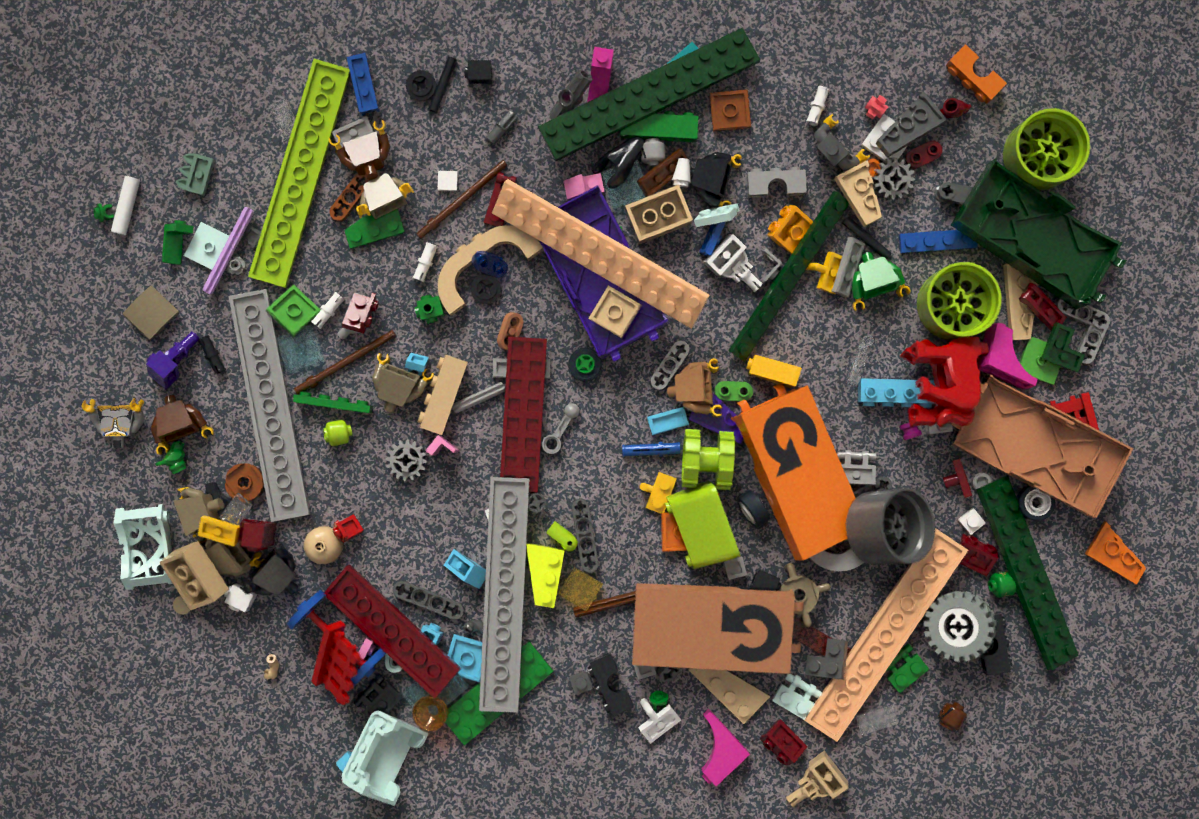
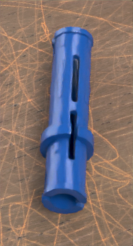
(674, 449)

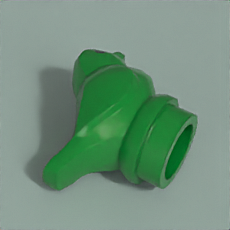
(174, 458)

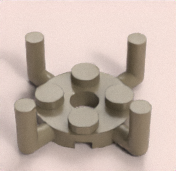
(810, 590)

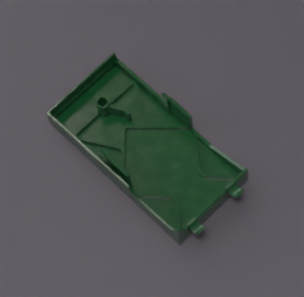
(1037, 235)

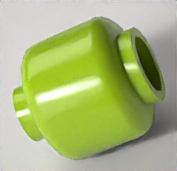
(337, 432)

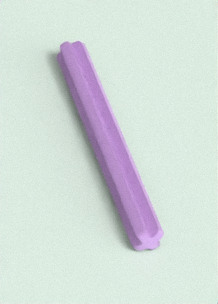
(228, 250)

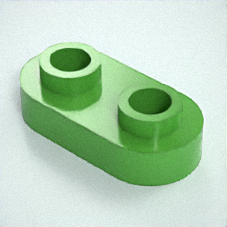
(733, 391)

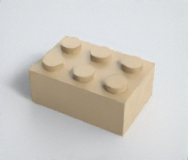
(658, 214)
(194, 575)

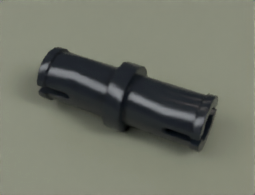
(211, 354)

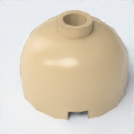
(331, 547)

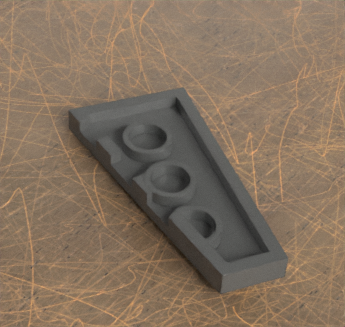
(912, 125)

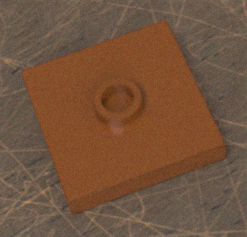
(730, 110)

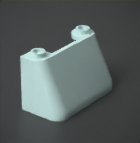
(380, 756)

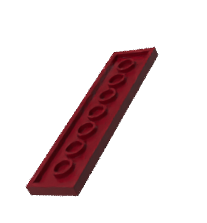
(392, 631)

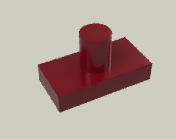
(959, 478)

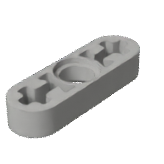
(673, 350)

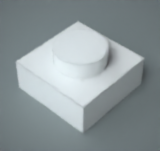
(971, 521)

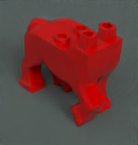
(955, 380)

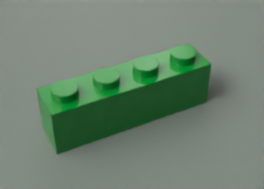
(665, 127)

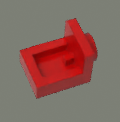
(347, 528)

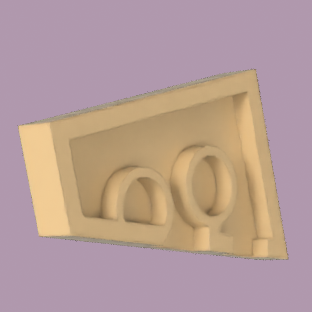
(859, 192)

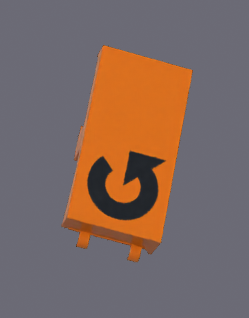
(798, 469)

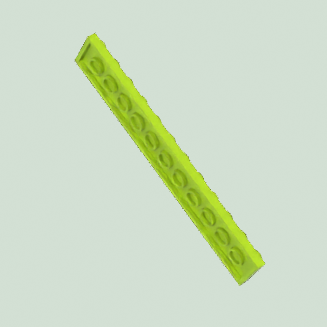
(299, 173)

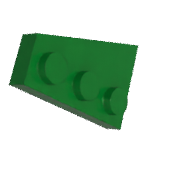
(372, 230)

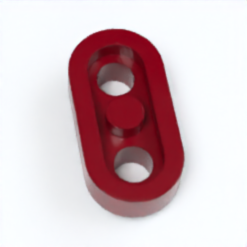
(924, 154)

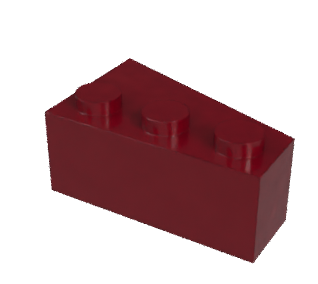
(256, 534)

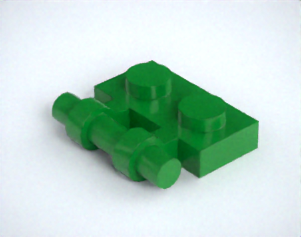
(908, 671)

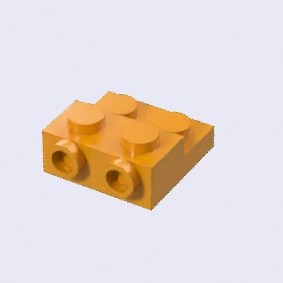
(789, 228)

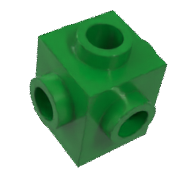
(436, 309)

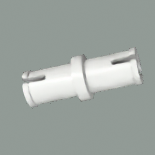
(817, 105)
(425, 262)
(327, 310)

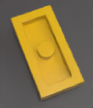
(218, 530)

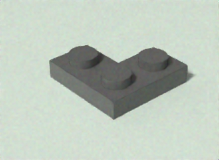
(834, 662)

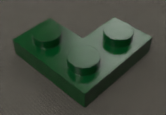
(1057, 349)

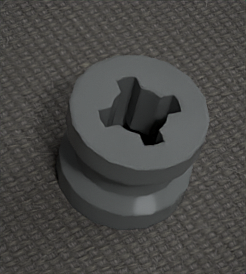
(538, 502)

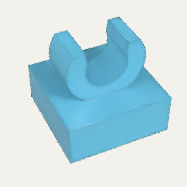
(416, 362)

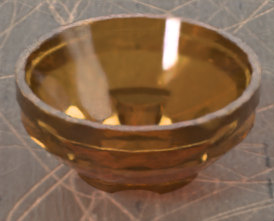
(426, 720)

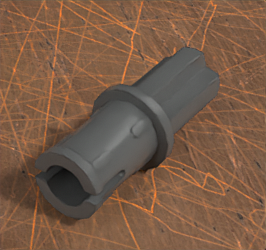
(501, 127)

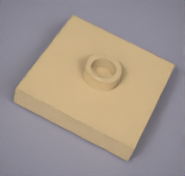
(615, 311)

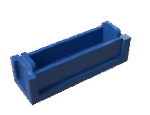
(362, 83)

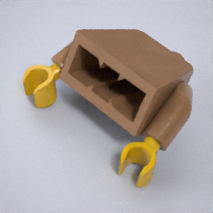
(694, 387)

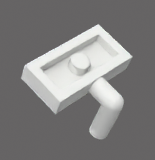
(659, 722)

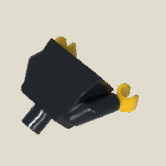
(712, 176)

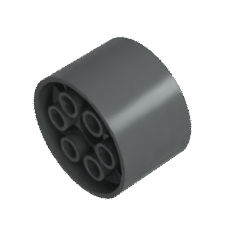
(890, 526)

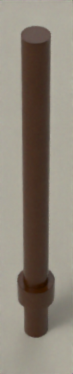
(433, 223)
(312, 381)

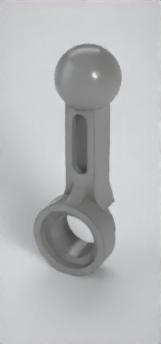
(571, 411)

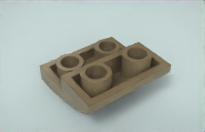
(150, 313)

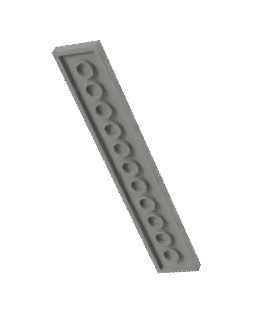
(269, 406)
(504, 594)

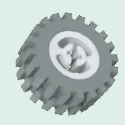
(959, 604)

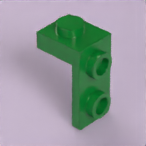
(173, 241)

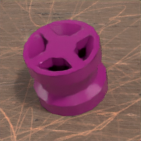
(909, 432)

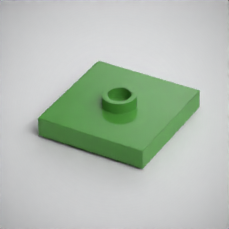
(293, 310)
(1034, 365)

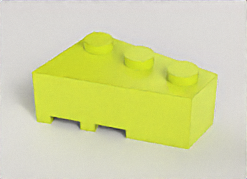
(545, 572)

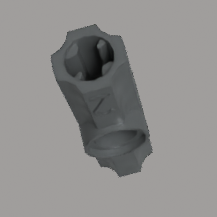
(576, 89)

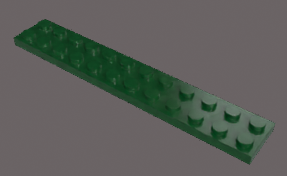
(648, 94)

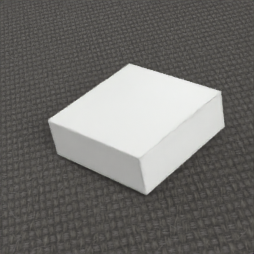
(447, 180)

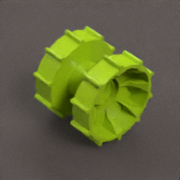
(708, 459)

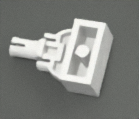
(731, 259)

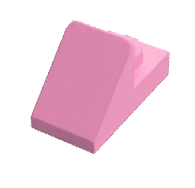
(579, 184)

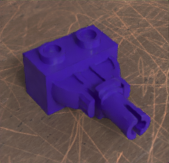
(164, 366)

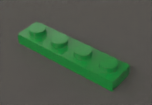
(324, 401)

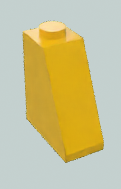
(773, 371)

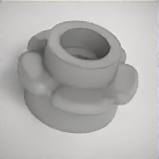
(236, 270)

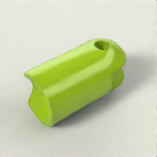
(562, 536)

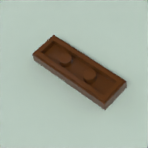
(660, 174)

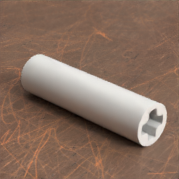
(125, 205)

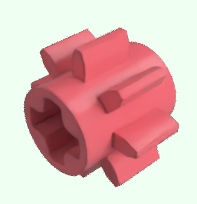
(876, 107)

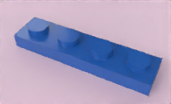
(934, 241)

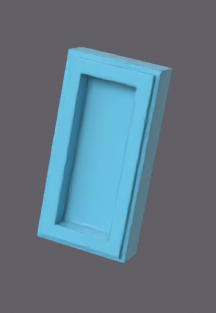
(667, 420)

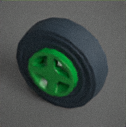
(585, 358)

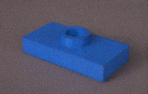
(712, 239)

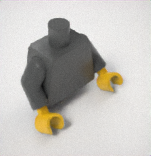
(833, 149)

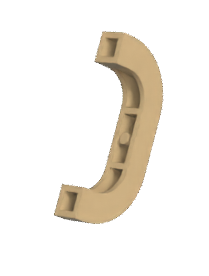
(463, 258)

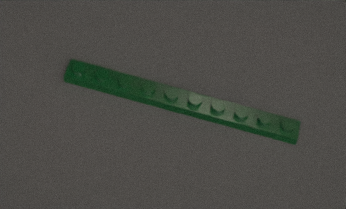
(789, 276)

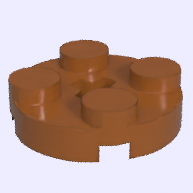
(244, 470)

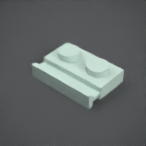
(716, 215)

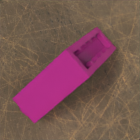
(600, 72)
(1002, 360)
(726, 752)

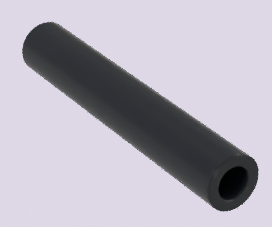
(442, 84)
(866, 238)

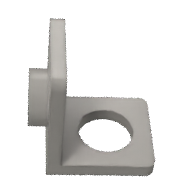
(777, 262)

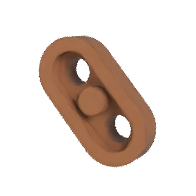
(509, 330)

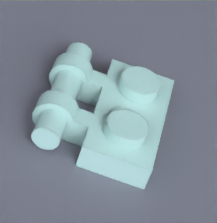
(793, 701)

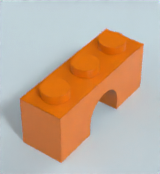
(983, 87)

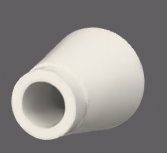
(682, 173)

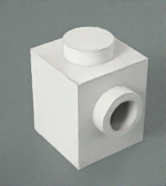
(238, 599)

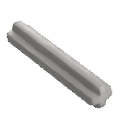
(478, 397)

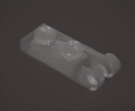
(859, 360)

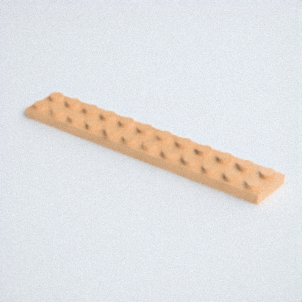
(600, 253)
(885, 636)

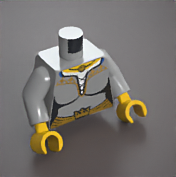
(116, 420)

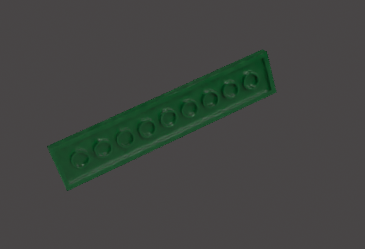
(1027, 572)

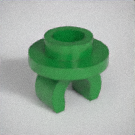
(100, 214)
(658, 698)

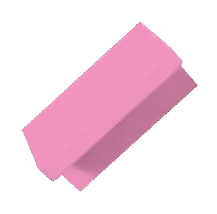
(437, 445)

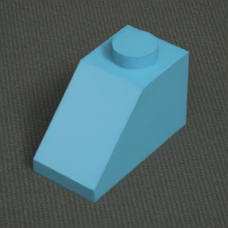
(466, 569)

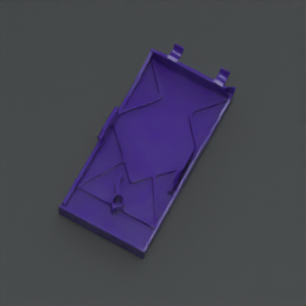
(586, 287)

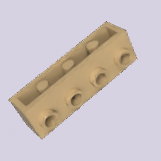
(443, 394)

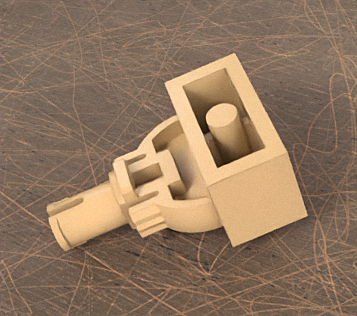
(819, 780)

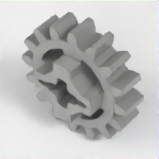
(893, 186)
(406, 451)

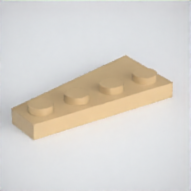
(1019, 315)
(732, 691)

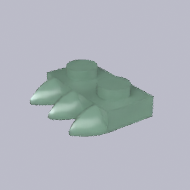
(197, 173)

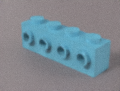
(890, 392)

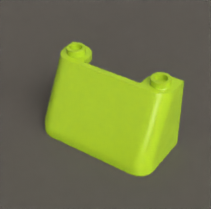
(703, 525)

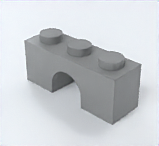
(793, 181)

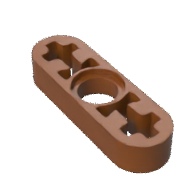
(348, 189)

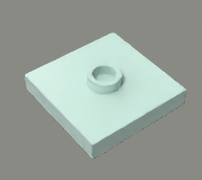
(206, 245)

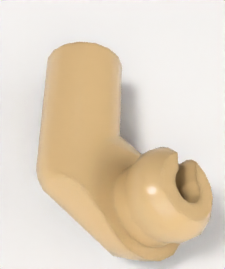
(274, 666)

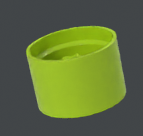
(1062, 126)
(988, 301)

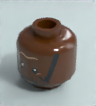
(952, 716)

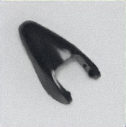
(623, 157)

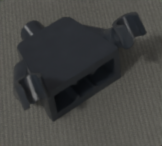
(273, 574)

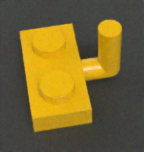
(828, 271)
(662, 488)

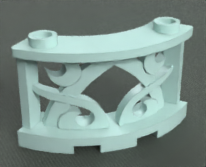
(124, 527)

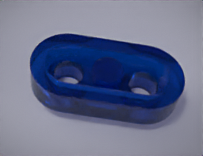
(491, 264)

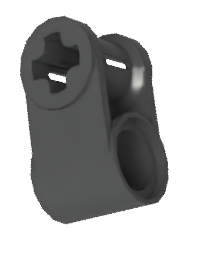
(956, 193)

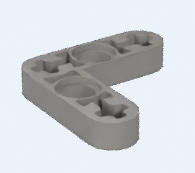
(1092, 327)

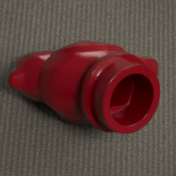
(954, 108)

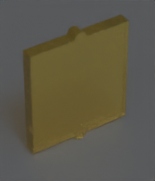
(580, 589)

